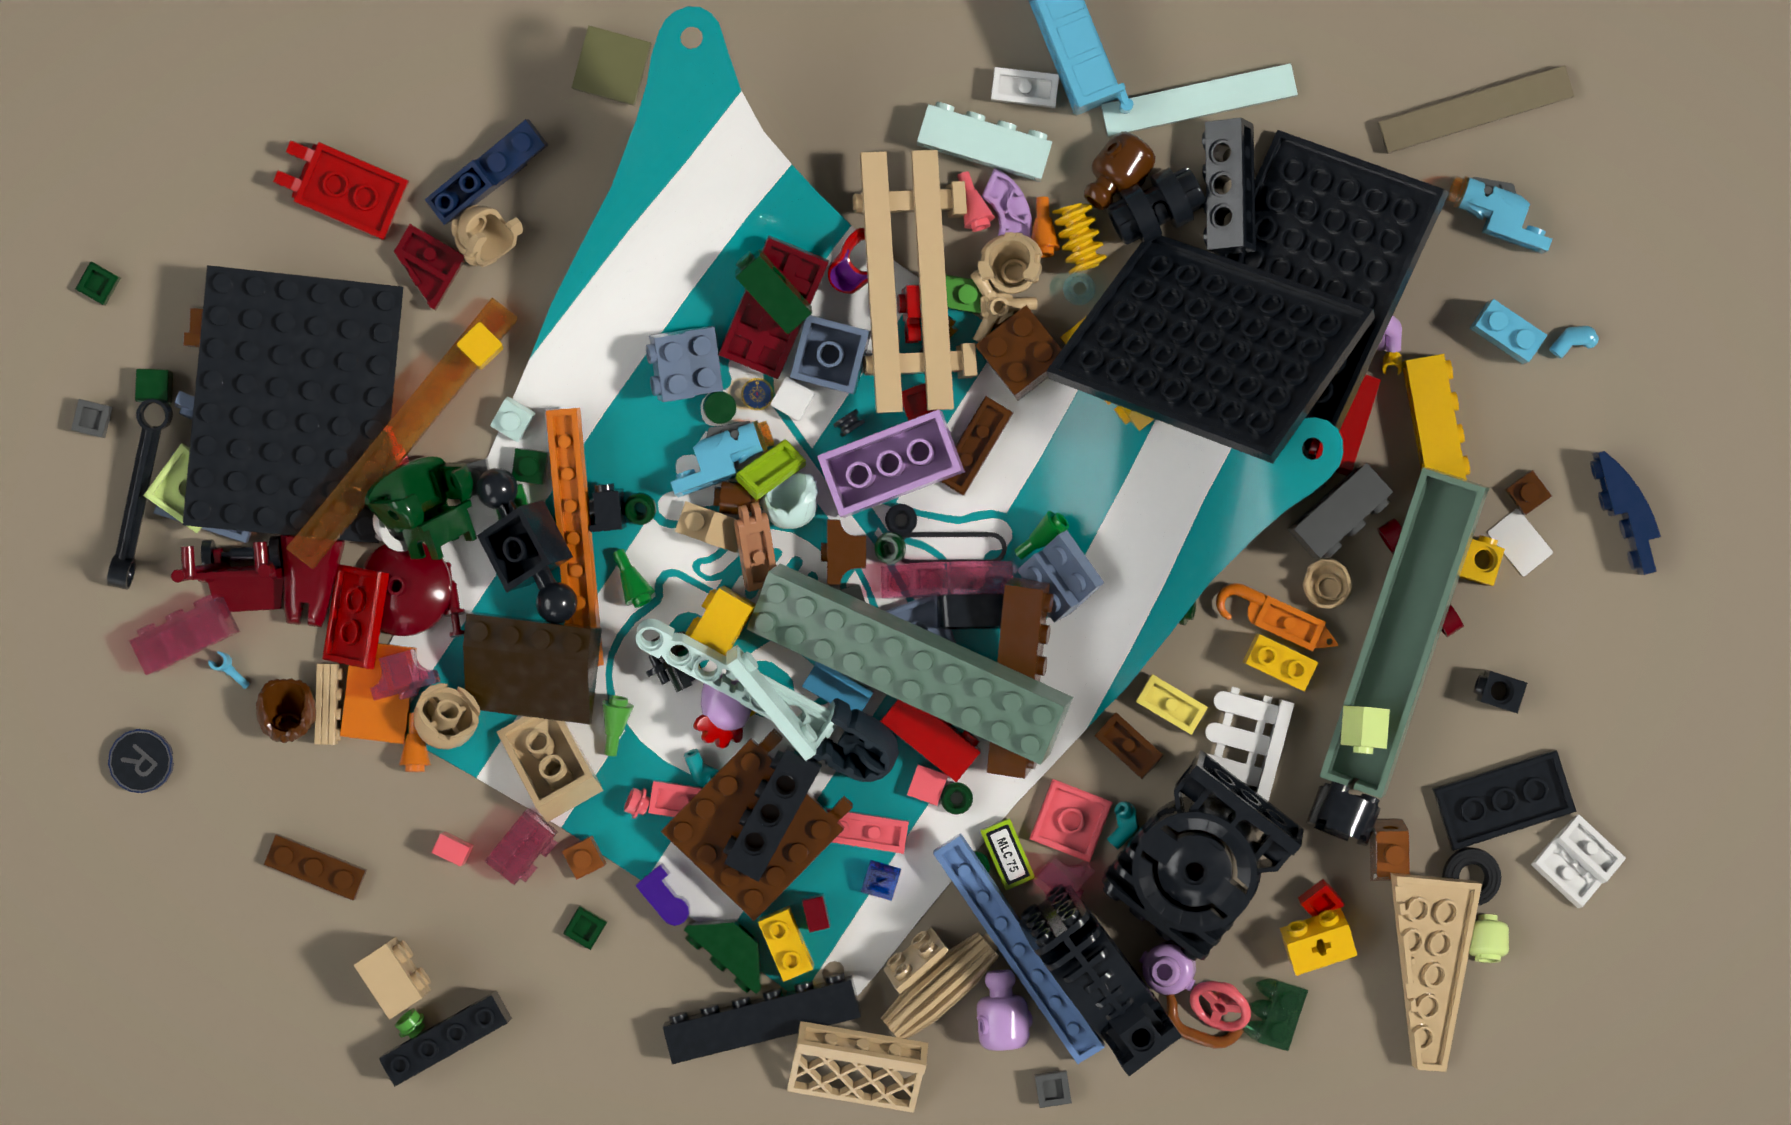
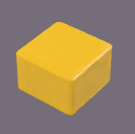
(480, 346)

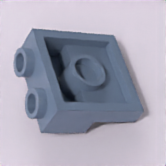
(684, 363)
(1067, 571)

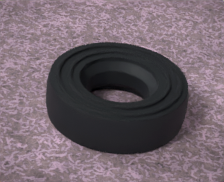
(1485, 861)

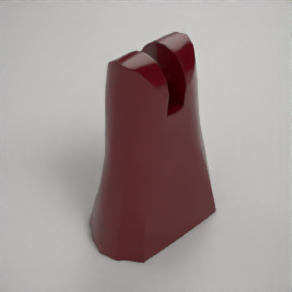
(308, 584)

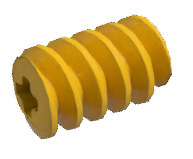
(1079, 237)

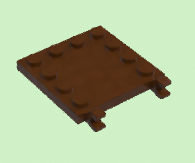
(714, 814)

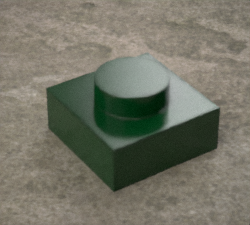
(530, 466)

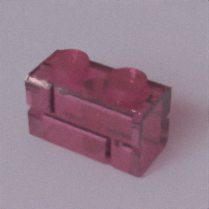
(522, 846)

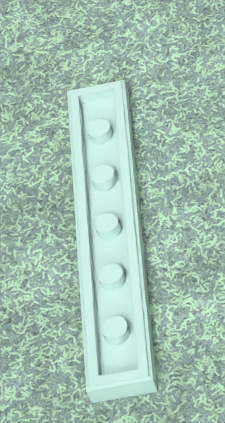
(1201, 99)

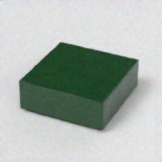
(97, 283)
(585, 927)

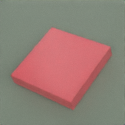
(1071, 820)

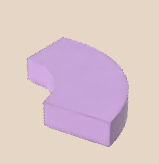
(1008, 204)

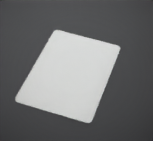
(1521, 542)

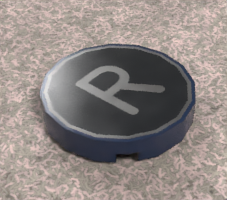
(141, 760)

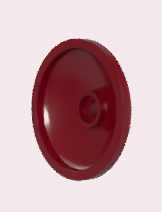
(423, 593)

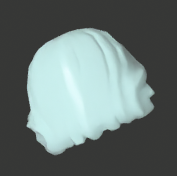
(791, 502)

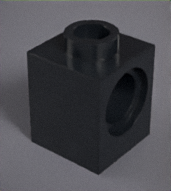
(1514, 691)

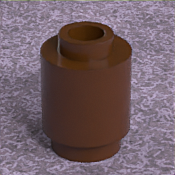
(731, 496)

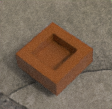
(584, 857)

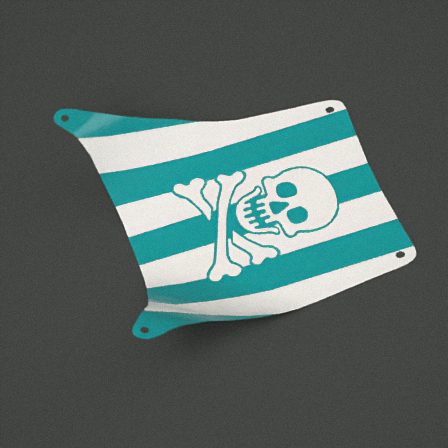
(1144, 506)

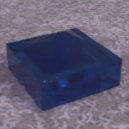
(881, 880)

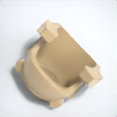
(484, 235)
(1011, 262)

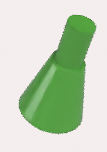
(616, 714)

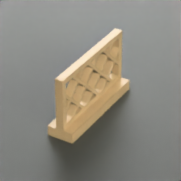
(860, 1049)

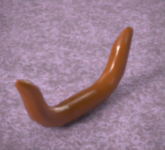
(1198, 1036)

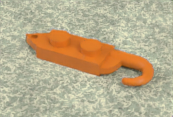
(1278, 617)

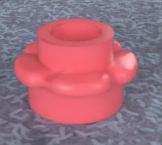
(637, 802)

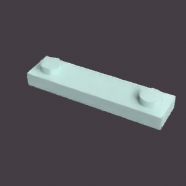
(745, 670)

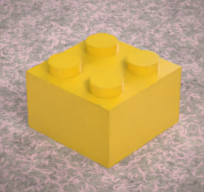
(722, 621)

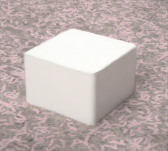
(792, 399)

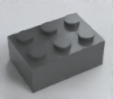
(1341, 512)

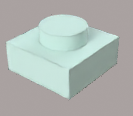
(512, 419)

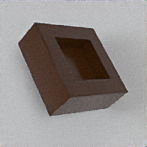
(1528, 492)

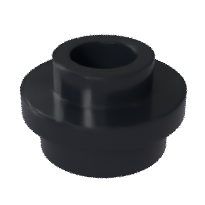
(901, 509)

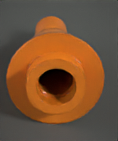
(1043, 229)
(414, 752)

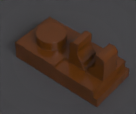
(1129, 745)

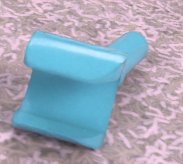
(229, 669)

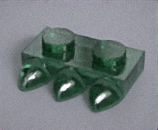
(1277, 1013)

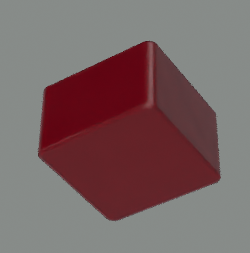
(816, 913)

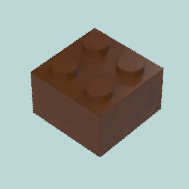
(1020, 352)

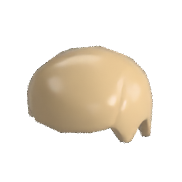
(1327, 583)

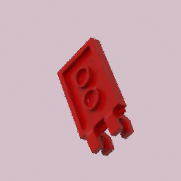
(344, 188)

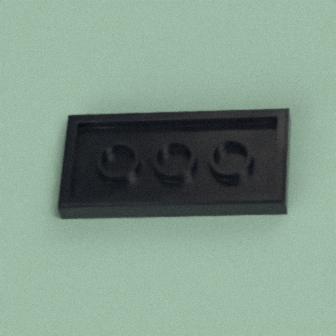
(1504, 800)

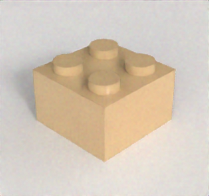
(393, 977)

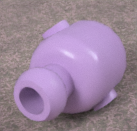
(1168, 969)
(1003, 1015)

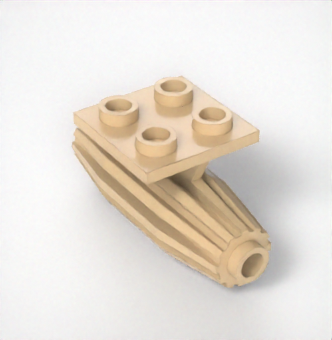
(934, 978)

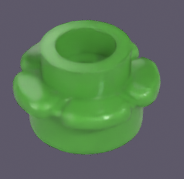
(410, 1023)

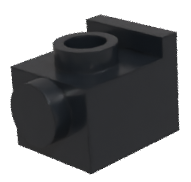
(607, 508)

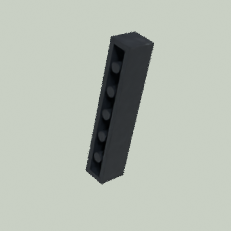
(760, 1019)

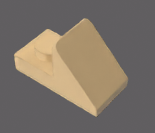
(707, 526)

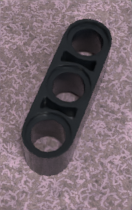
(969, 611)

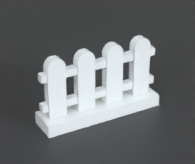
(1254, 742)

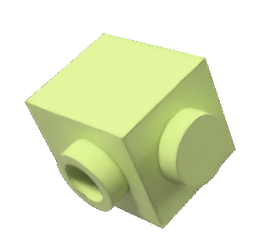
(1364, 728)

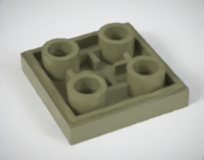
(611, 65)

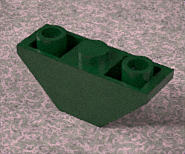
(730, 948)

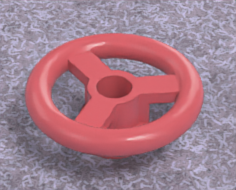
(1222, 1000)

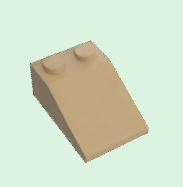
(549, 764)

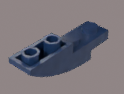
(487, 172)
(1624, 497)

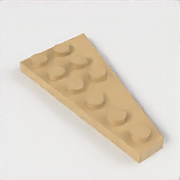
(1434, 943)

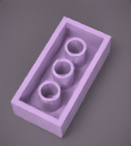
(890, 463)

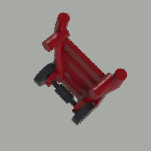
(241, 586)

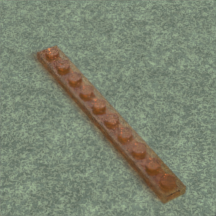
(394, 441)

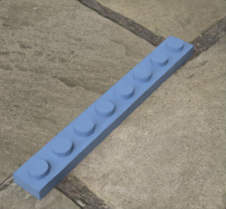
(1004, 929)

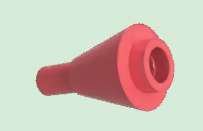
(978, 213)

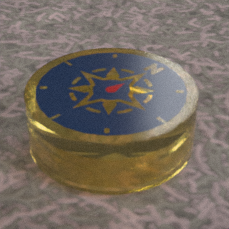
(757, 394)

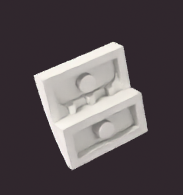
(1578, 861)

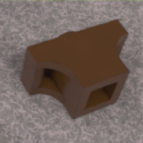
(842, 552)

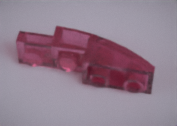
(944, 578)

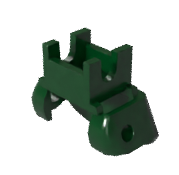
(416, 503)

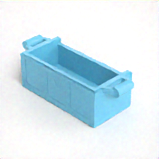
(1078, 55)

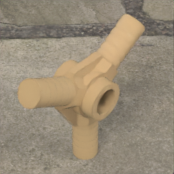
(996, 306)

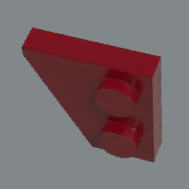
(429, 263)

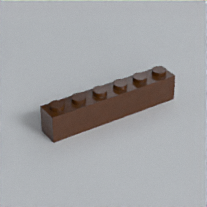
(1021, 649)

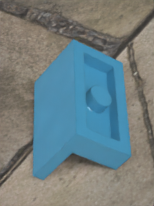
(832, 684)

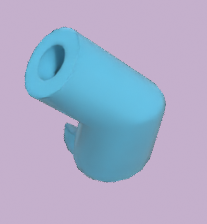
(1574, 336)

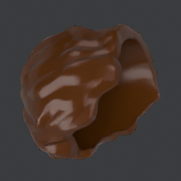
(285, 709)

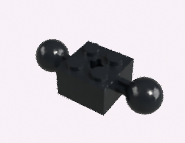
(525, 546)

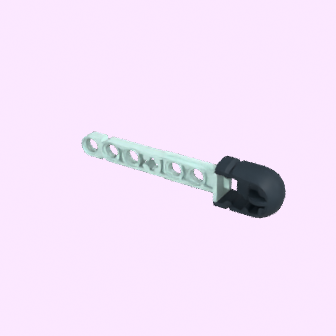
(863, 751)

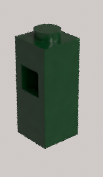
(772, 290)

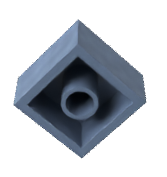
(830, 354)

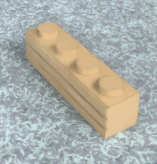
(327, 703)

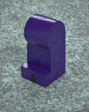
(670, 906)

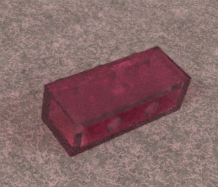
(183, 634)

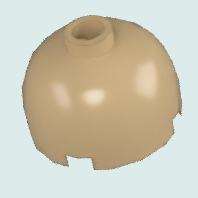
(446, 716)

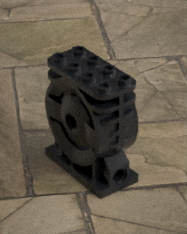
(1132, 876)
(1098, 978)

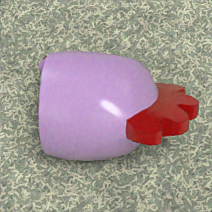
(721, 717)

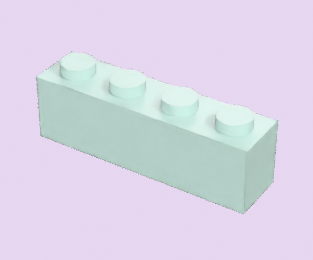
(984, 142)

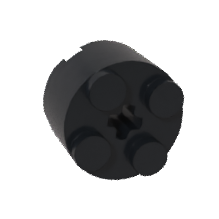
(1343, 813)

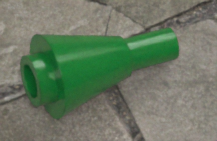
(1043, 534)
(635, 587)

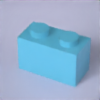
(1508, 331)

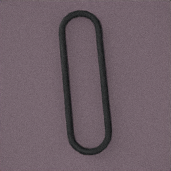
(957, 534)

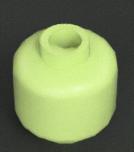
(1489, 939)

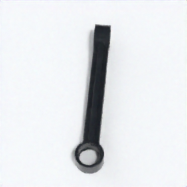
(123, 563)

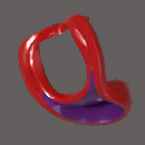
(842, 273)

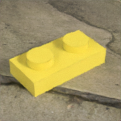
(1171, 704)

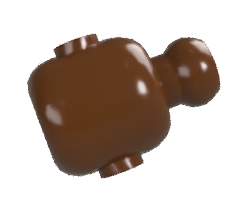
(1117, 167)

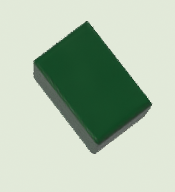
(153, 384)

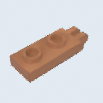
(754, 546)

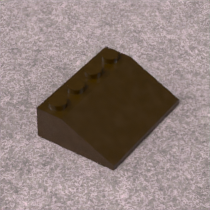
(531, 666)

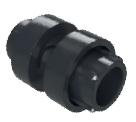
(1178, 198)

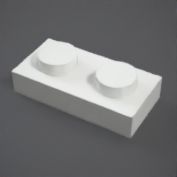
(1024, 87)

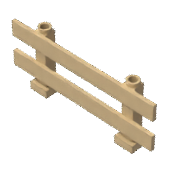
(927, 202)

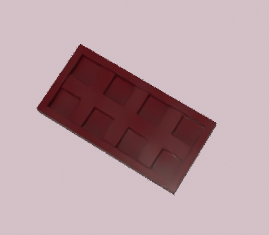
(754, 335)

